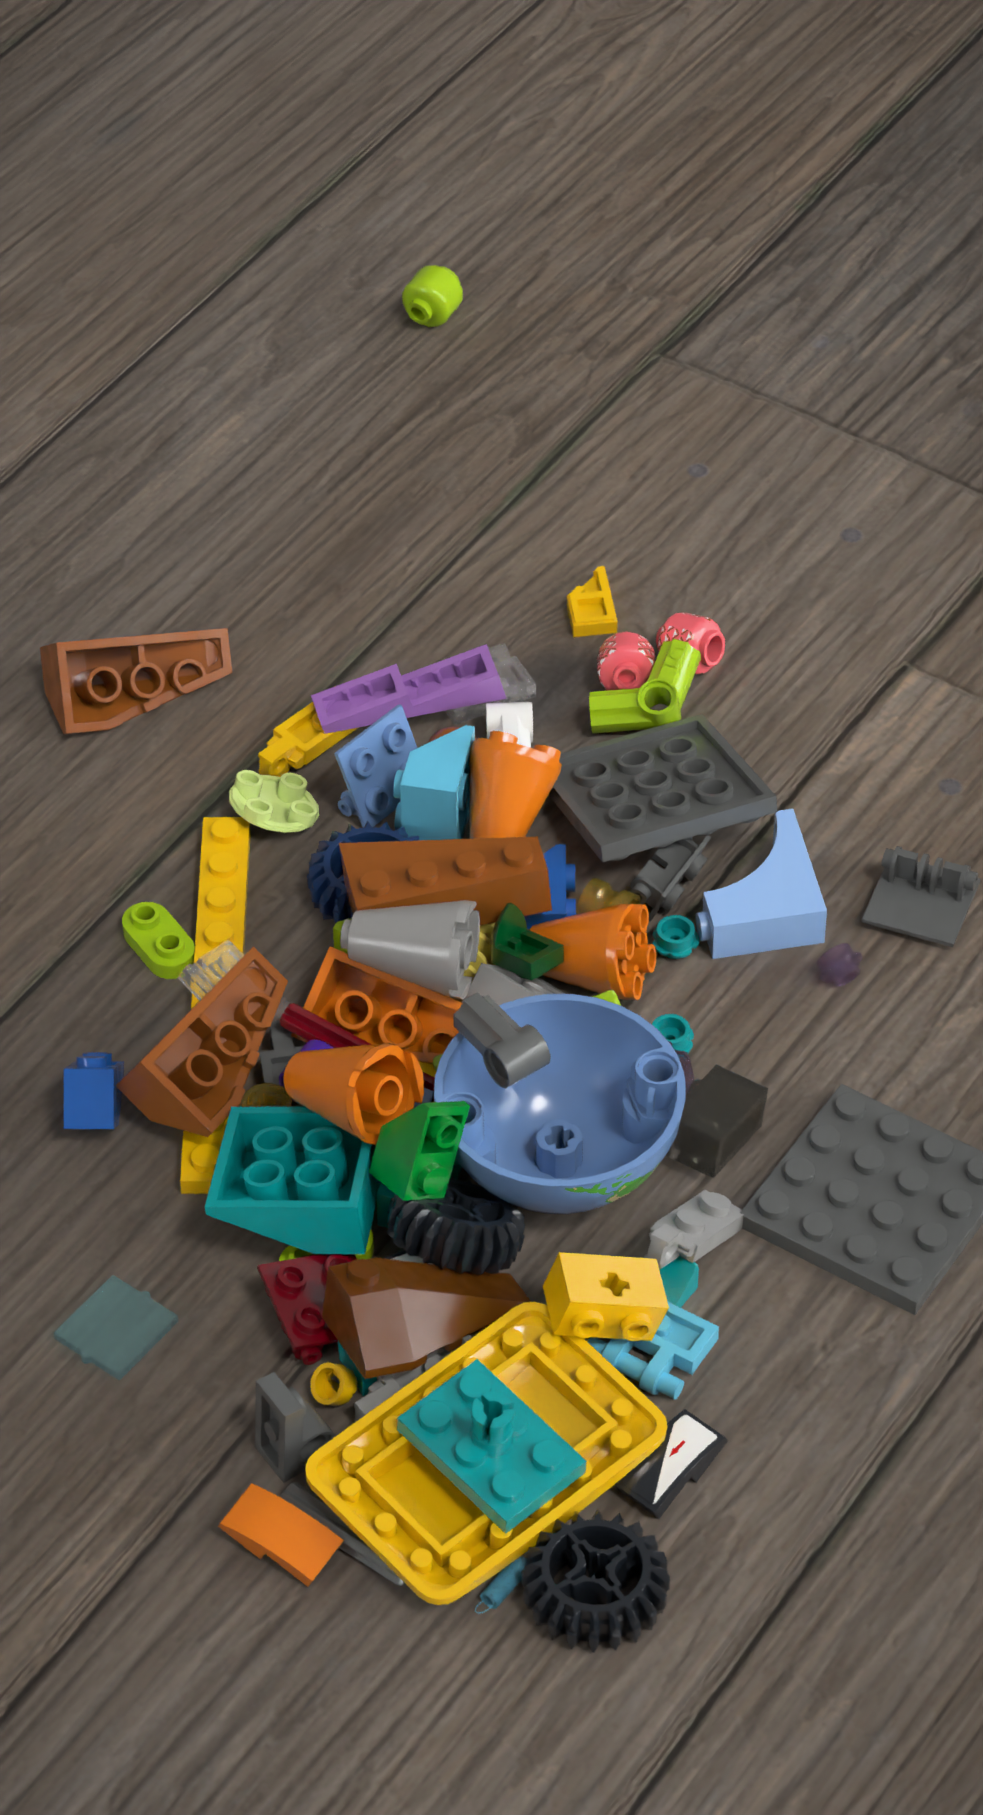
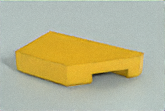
(592, 607)

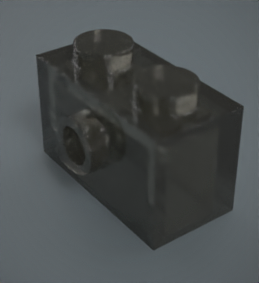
(717, 1120)

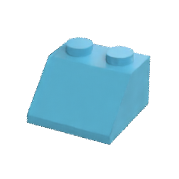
(436, 788)

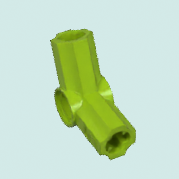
(666, 685)

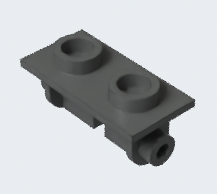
(661, 886)

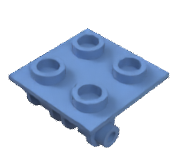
(371, 766)

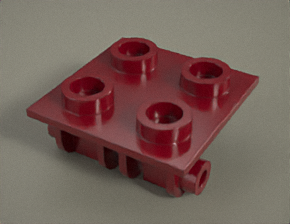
(298, 1297)

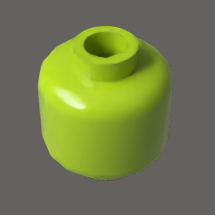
(432, 295)

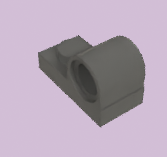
(286, 1427)

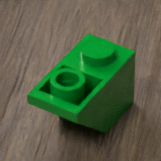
(420, 1149)

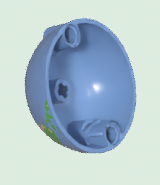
(582, 1123)

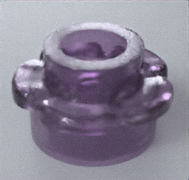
(839, 965)

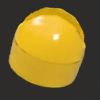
(327, 1390)

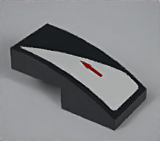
(682, 1456)

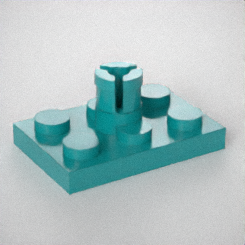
(491, 1445)

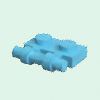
(679, 1342)

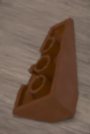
(401, 1311)

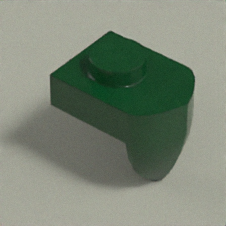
(521, 949)

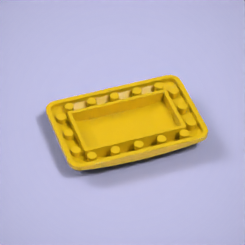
(421, 1519)

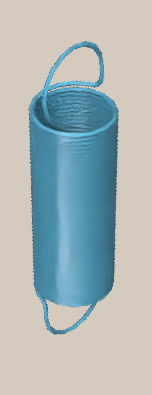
(503, 1584)

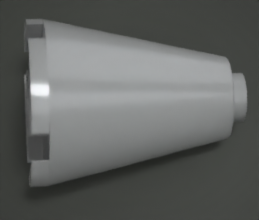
(418, 943)

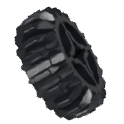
(461, 1231)
(590, 1598)

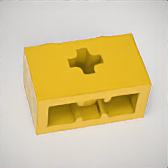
(605, 1296)

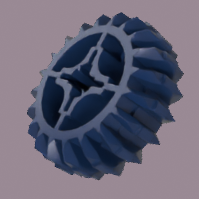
(325, 868)

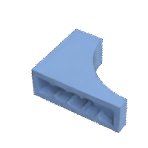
(771, 906)

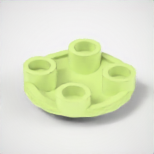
(274, 801)

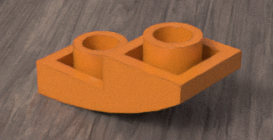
(282, 1532)

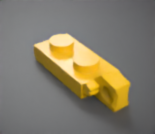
(297, 743)

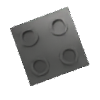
(922, 897)

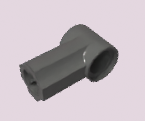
(506, 1047)

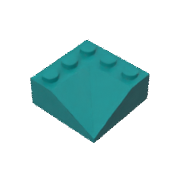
(294, 1180)

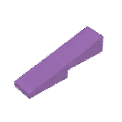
(442, 686)

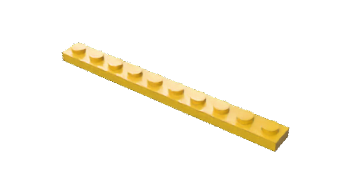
(219, 919)

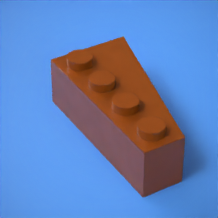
(448, 871)

